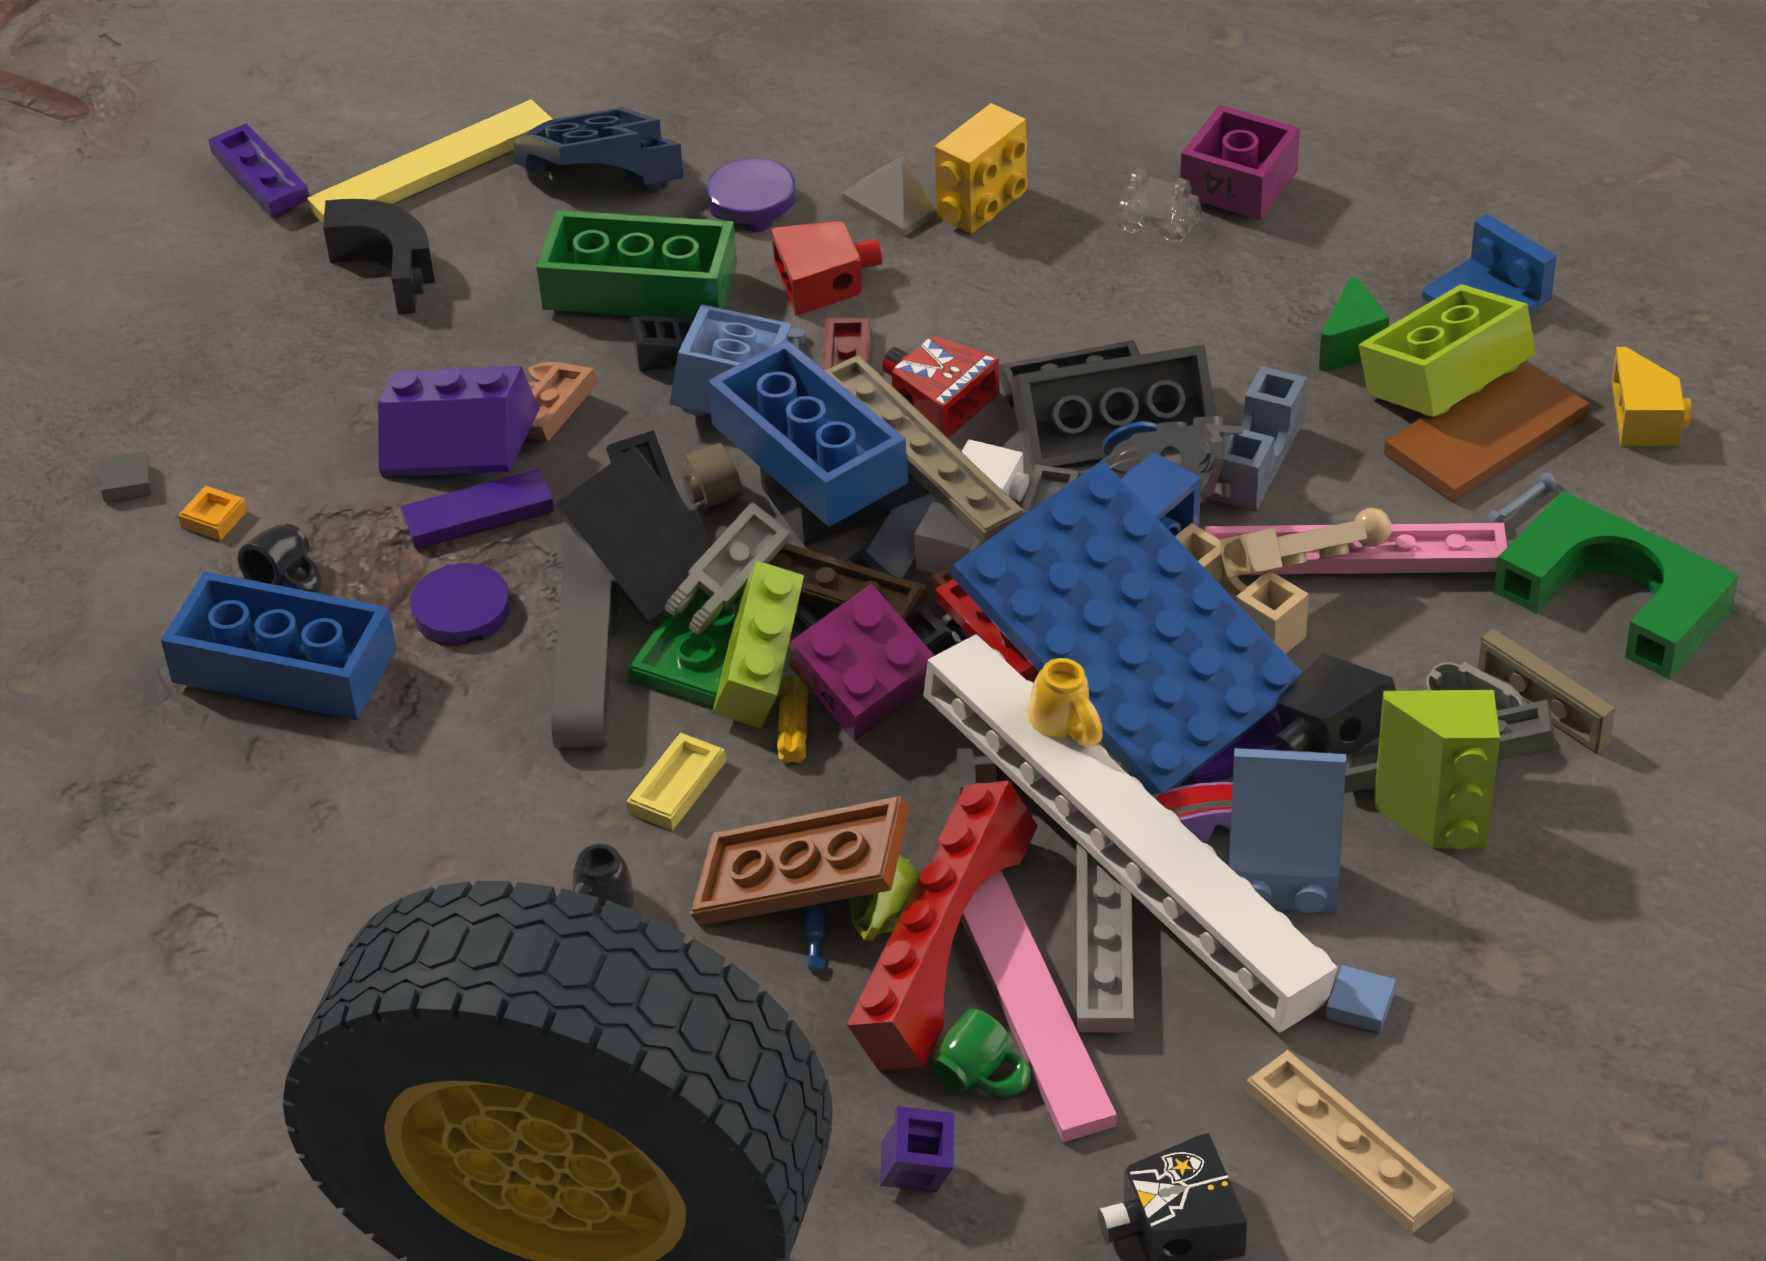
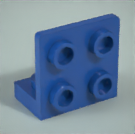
(1502, 265)

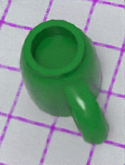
(974, 1051)

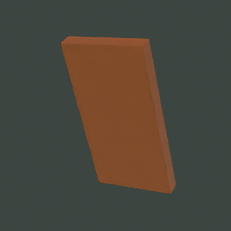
(1486, 431)
(801, 861)

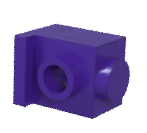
(918, 1149)

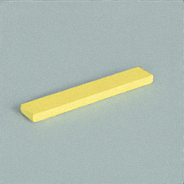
(436, 160)

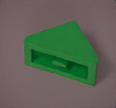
(1351, 322)

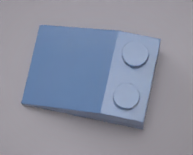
(714, 345)
(1288, 826)

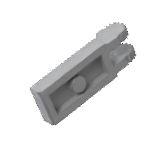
(728, 564)

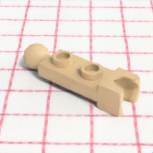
(1265, 551)

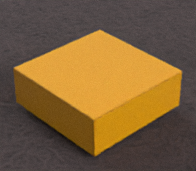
(212, 513)

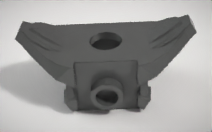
(1198, 446)

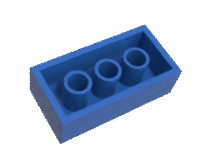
(808, 432)
(279, 645)

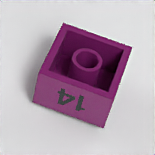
(1240, 161)
(861, 661)

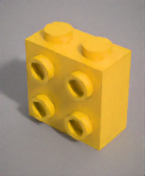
(981, 168)

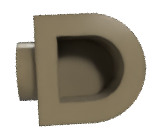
(711, 477)

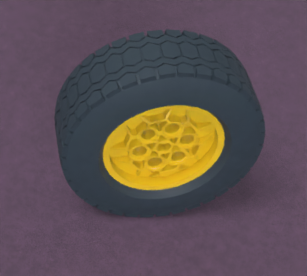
(554, 1087)

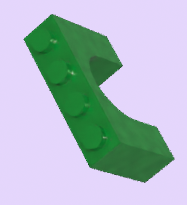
(1582, 539)

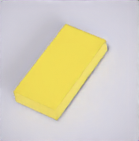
(676, 781)

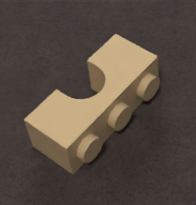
(1270, 600)

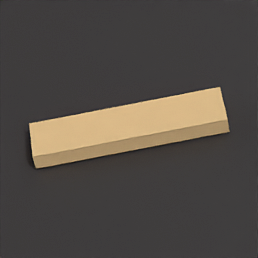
(1350, 1141)

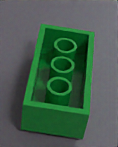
(636, 264)

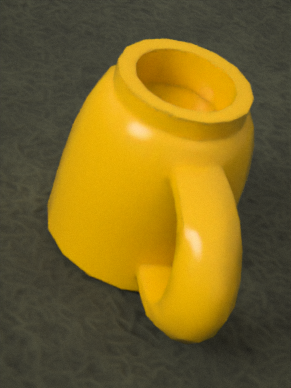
(1061, 704)

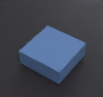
(1361, 999)

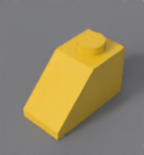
(1647, 402)

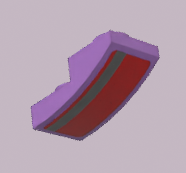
(1200, 806)

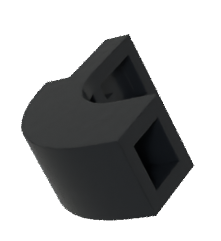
(382, 235)

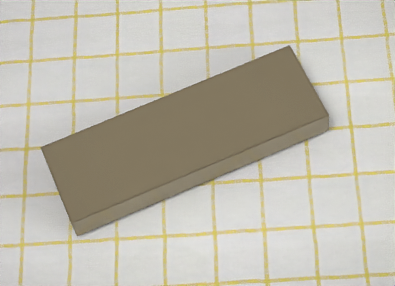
(1571, 705)

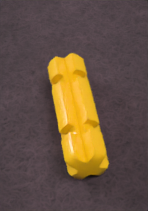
(792, 720)

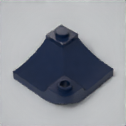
(604, 137)

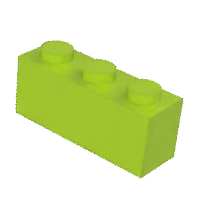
(758, 644)

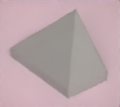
(892, 197)

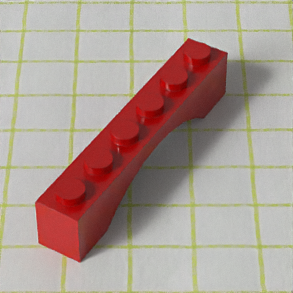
(904, 997)

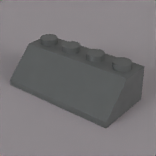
(1074, 408)

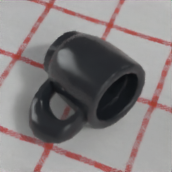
(277, 556)
(603, 874)

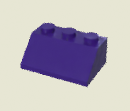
(454, 421)

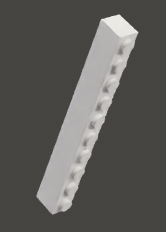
(1134, 838)

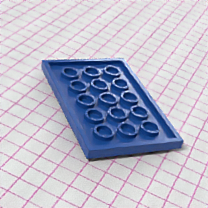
(1158, 637)

